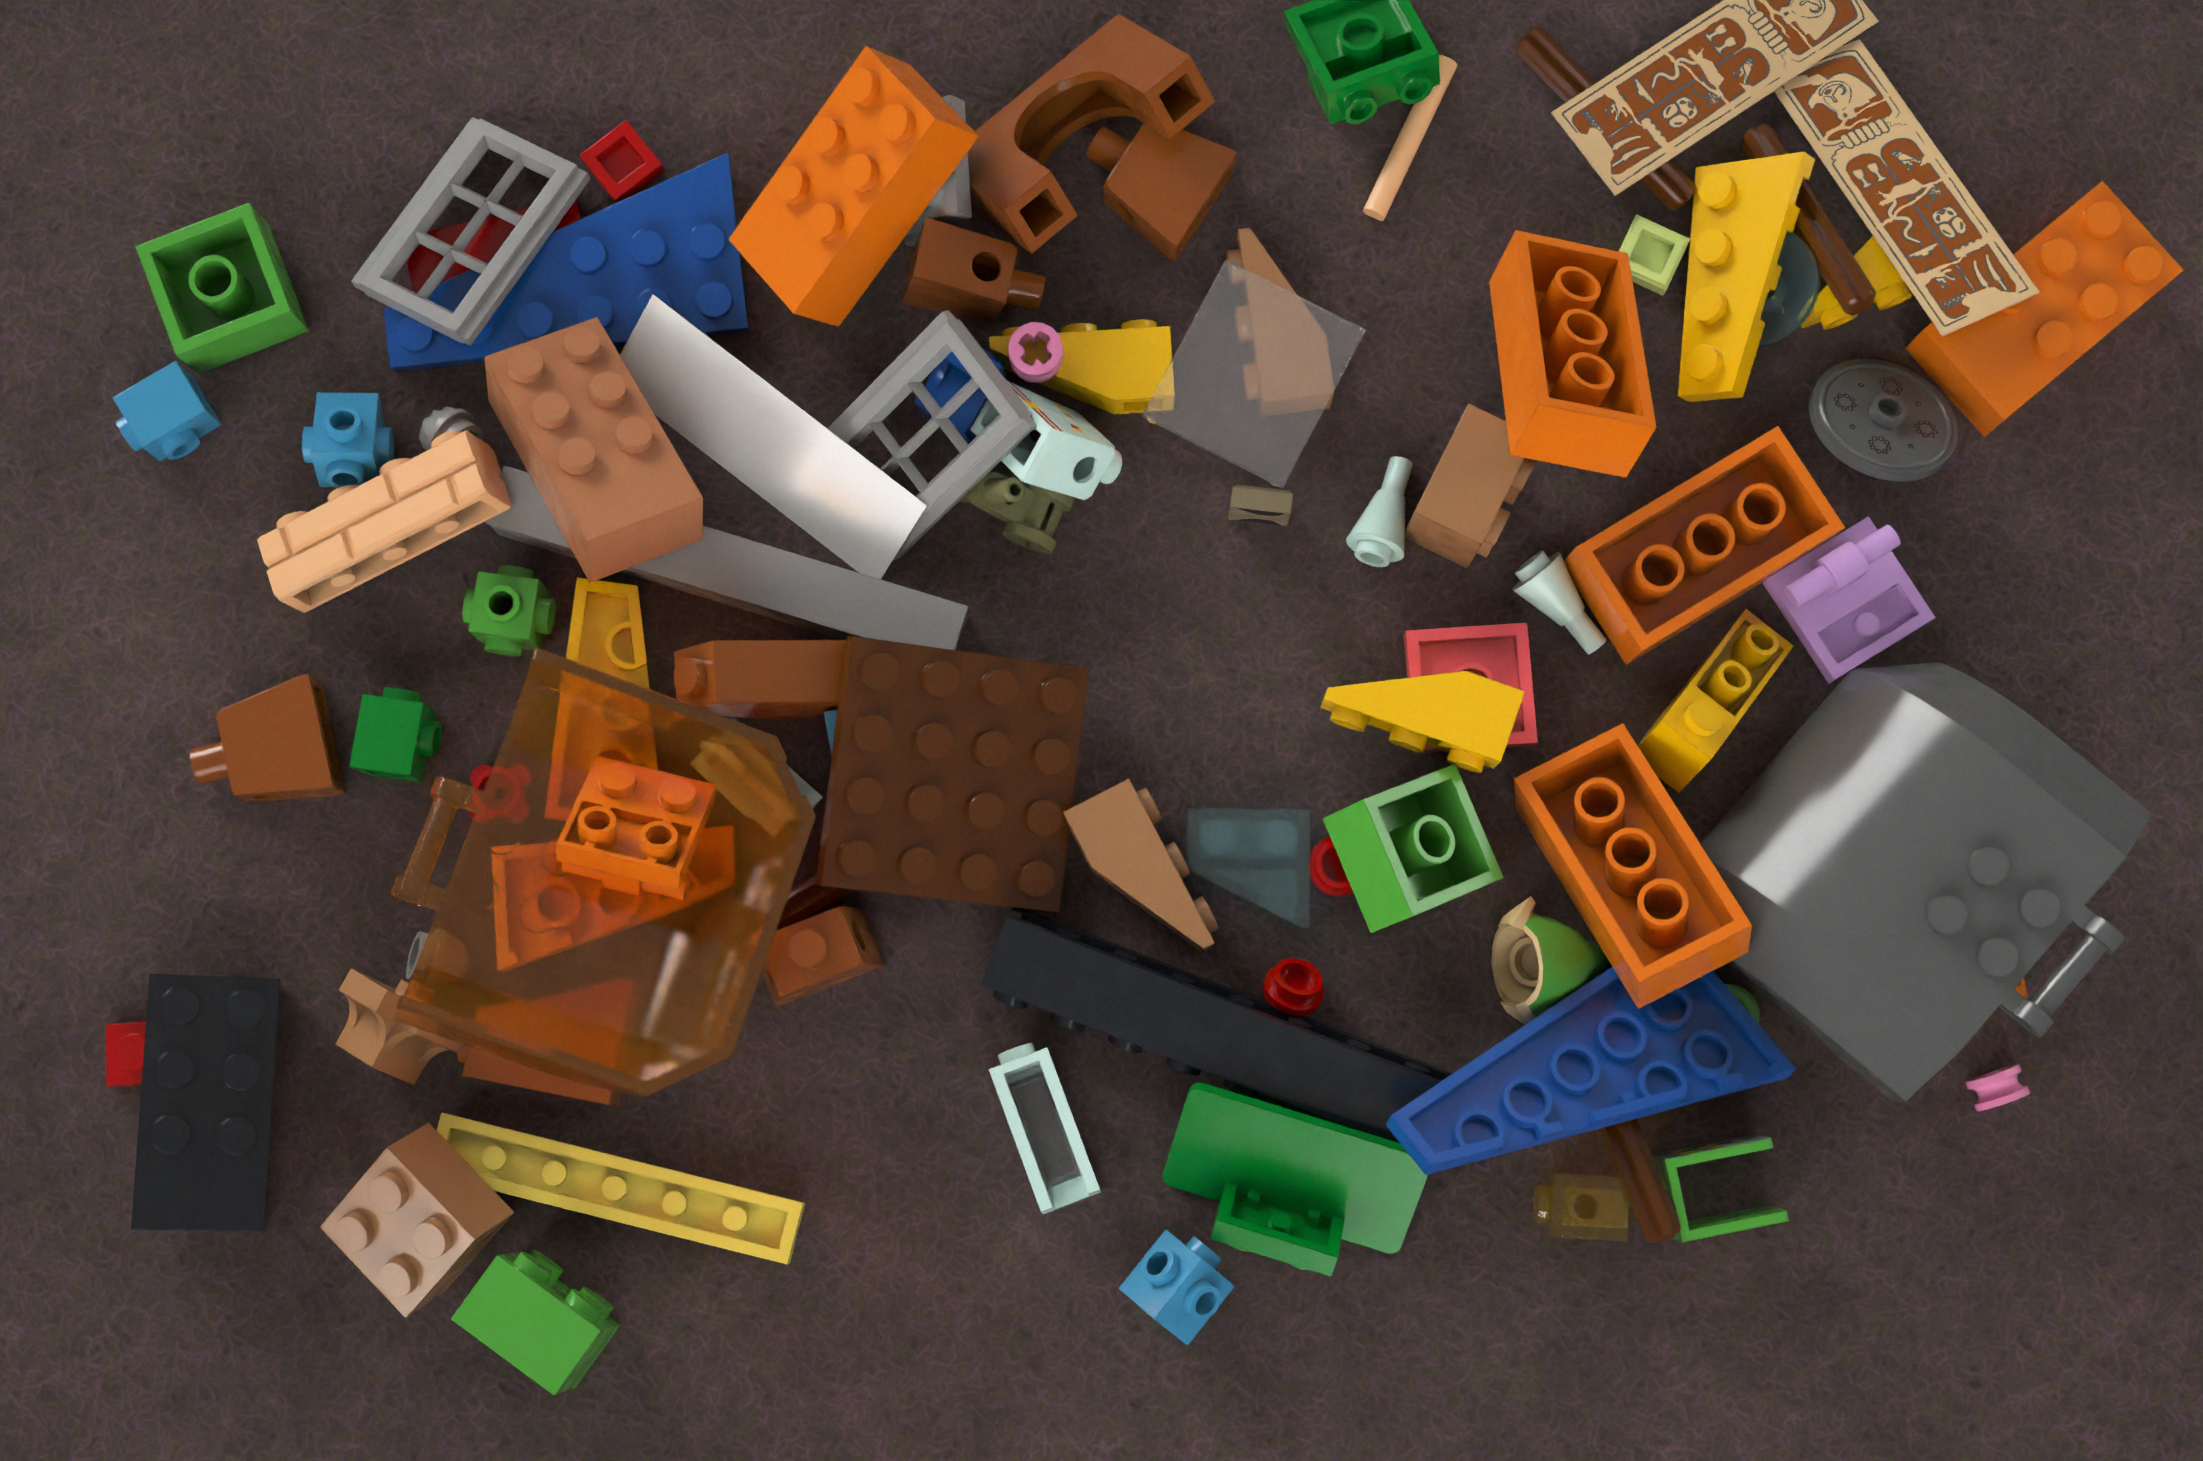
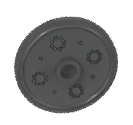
(1883, 420)

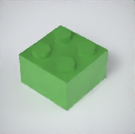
(222, 288)
(1412, 848)
(537, 1319)

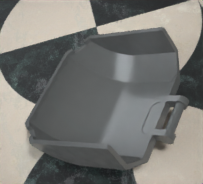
(1919, 868)

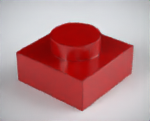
(622, 162)
(124, 1053)

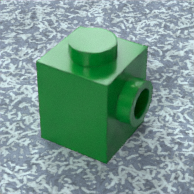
(395, 736)

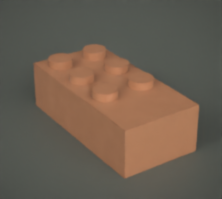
(594, 449)

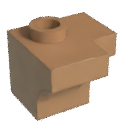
(379, 1039)

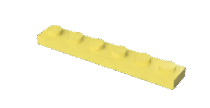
(627, 1190)

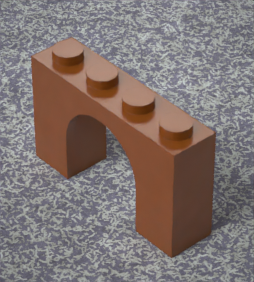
(1108, 75)

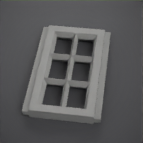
(511, 259)
(906, 375)

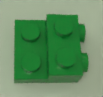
(1363, 55)

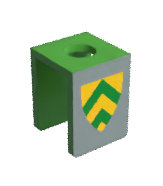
(1720, 1224)

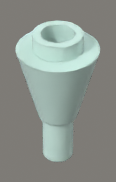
(1381, 528)
(1551, 590)

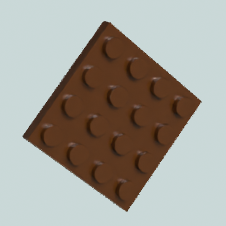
(952, 775)

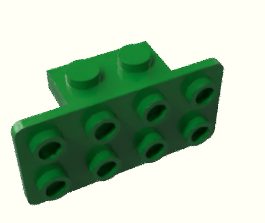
(1291, 1179)

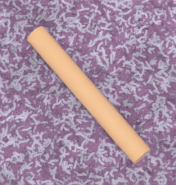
(1407, 145)

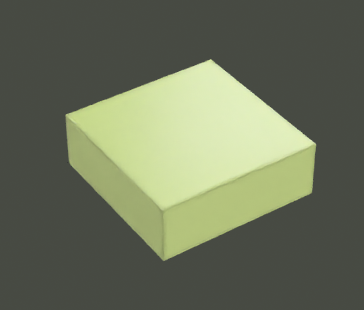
(1653, 253)

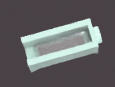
(1043, 1128)

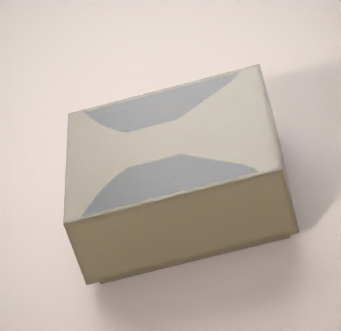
(1260, 505)

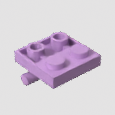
(1849, 598)

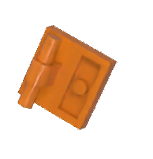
(635, 828)

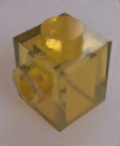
(1582, 1207)

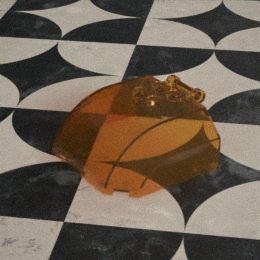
(582, 973)

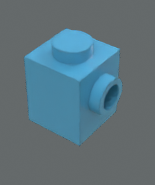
(165, 413)

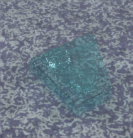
(1255, 856)

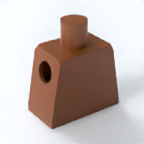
(1162, 182)
(946, 270)
(275, 745)
(819, 954)

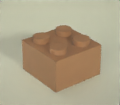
(1464, 496)
(416, 1219)

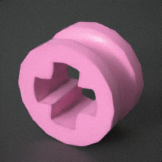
(1034, 332)
(1997, 1087)

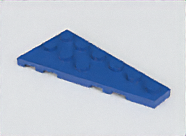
(606, 267)
(1589, 1068)

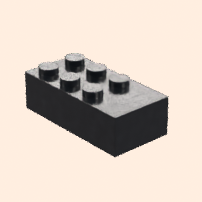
(206, 1104)

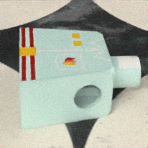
(1069, 453)

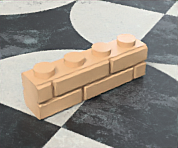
(384, 520)

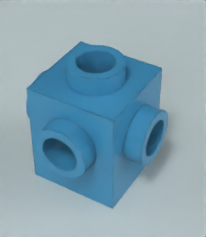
(347, 439)
(1178, 1285)

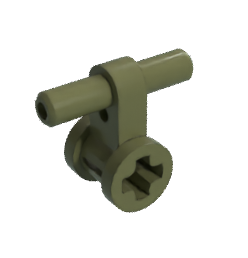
(1027, 509)

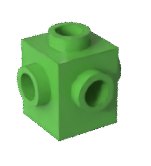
(523, 625)

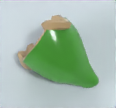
(1551, 954)

